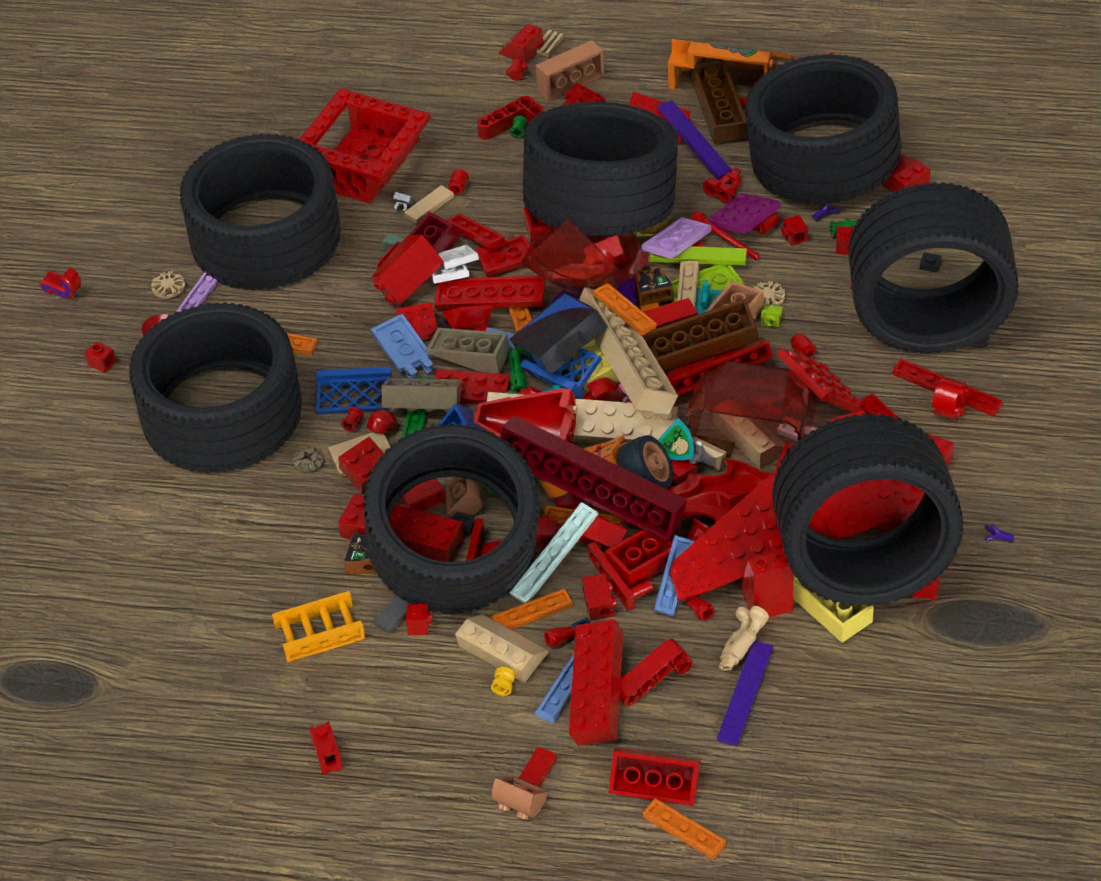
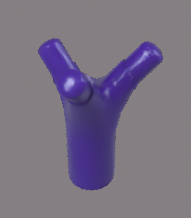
(824, 211)
(998, 534)

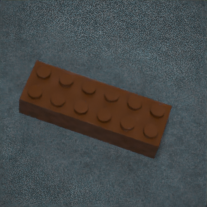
(719, 101)
(702, 335)

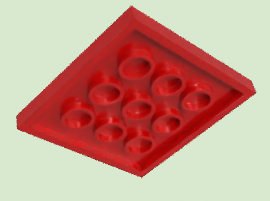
(821, 381)

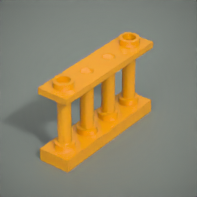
(321, 641)

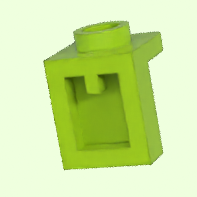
(771, 315)

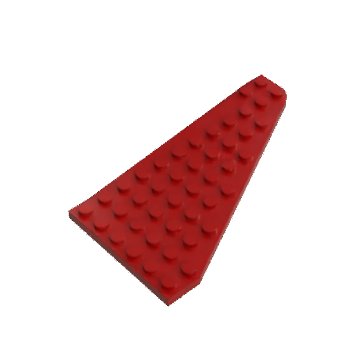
(753, 531)

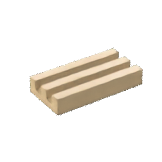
(548, 38)

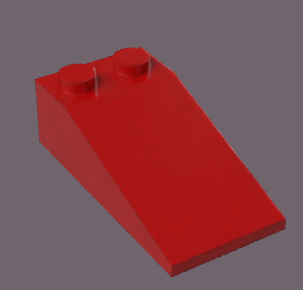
(908, 173)

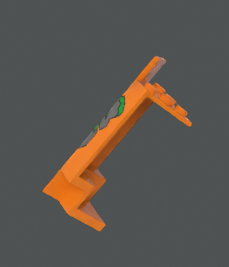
(687, 53)

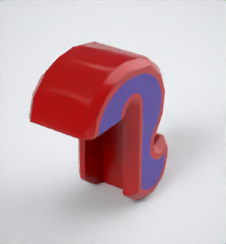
(63, 285)

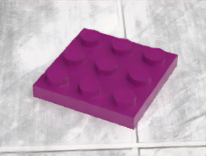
(744, 213)

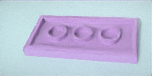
(676, 237)

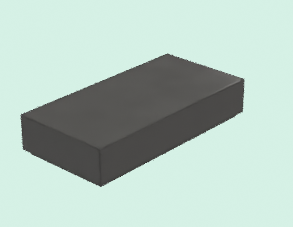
(392, 615)

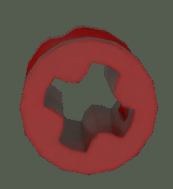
(353, 417)

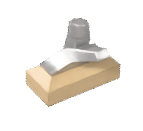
(708, 454)

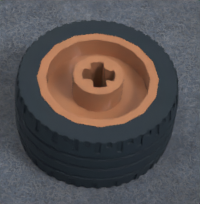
(647, 459)

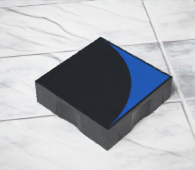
(558, 332)

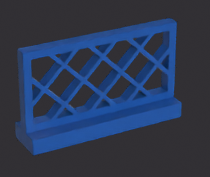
(353, 378)
(563, 380)

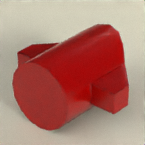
(516, 69)

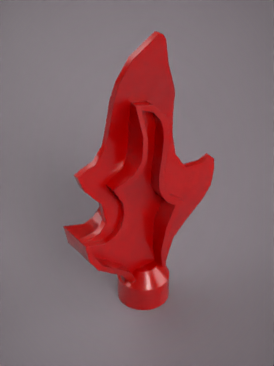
(717, 493)

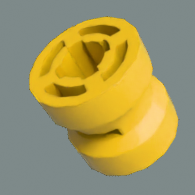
(502, 683)

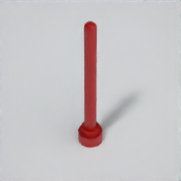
(700, 217)

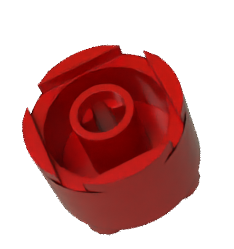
(950, 398)

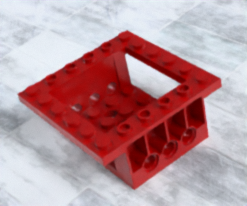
(374, 125)

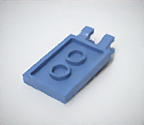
(402, 346)

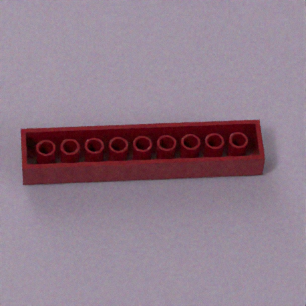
(596, 479)

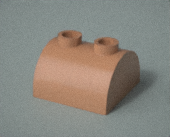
(463, 496)
(518, 795)

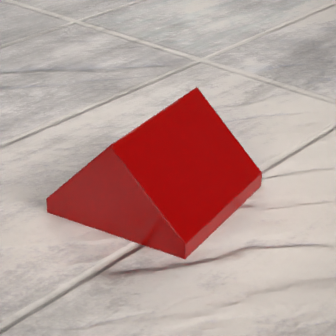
(468, 317)

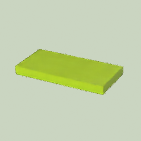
(717, 275)

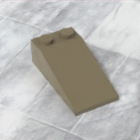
(471, 348)

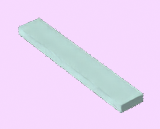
(553, 553)

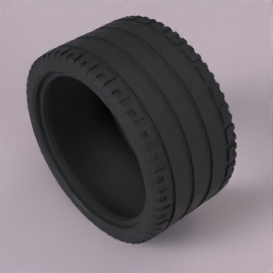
(828, 166)
(600, 167)
(251, 170)
(922, 220)
(206, 340)
(462, 454)
(879, 566)

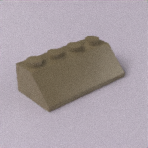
(421, 394)

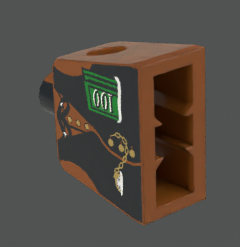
(653, 286)
(357, 557)

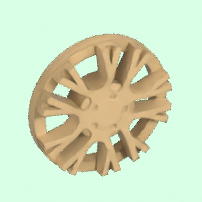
(168, 285)
(770, 294)

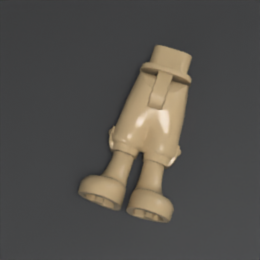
(743, 638)

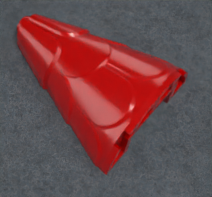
(546, 410)

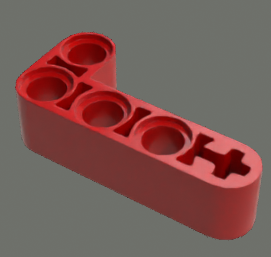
(502, 118)
(652, 670)

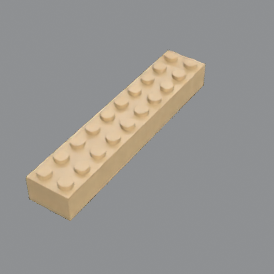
(632, 361)
(605, 420)

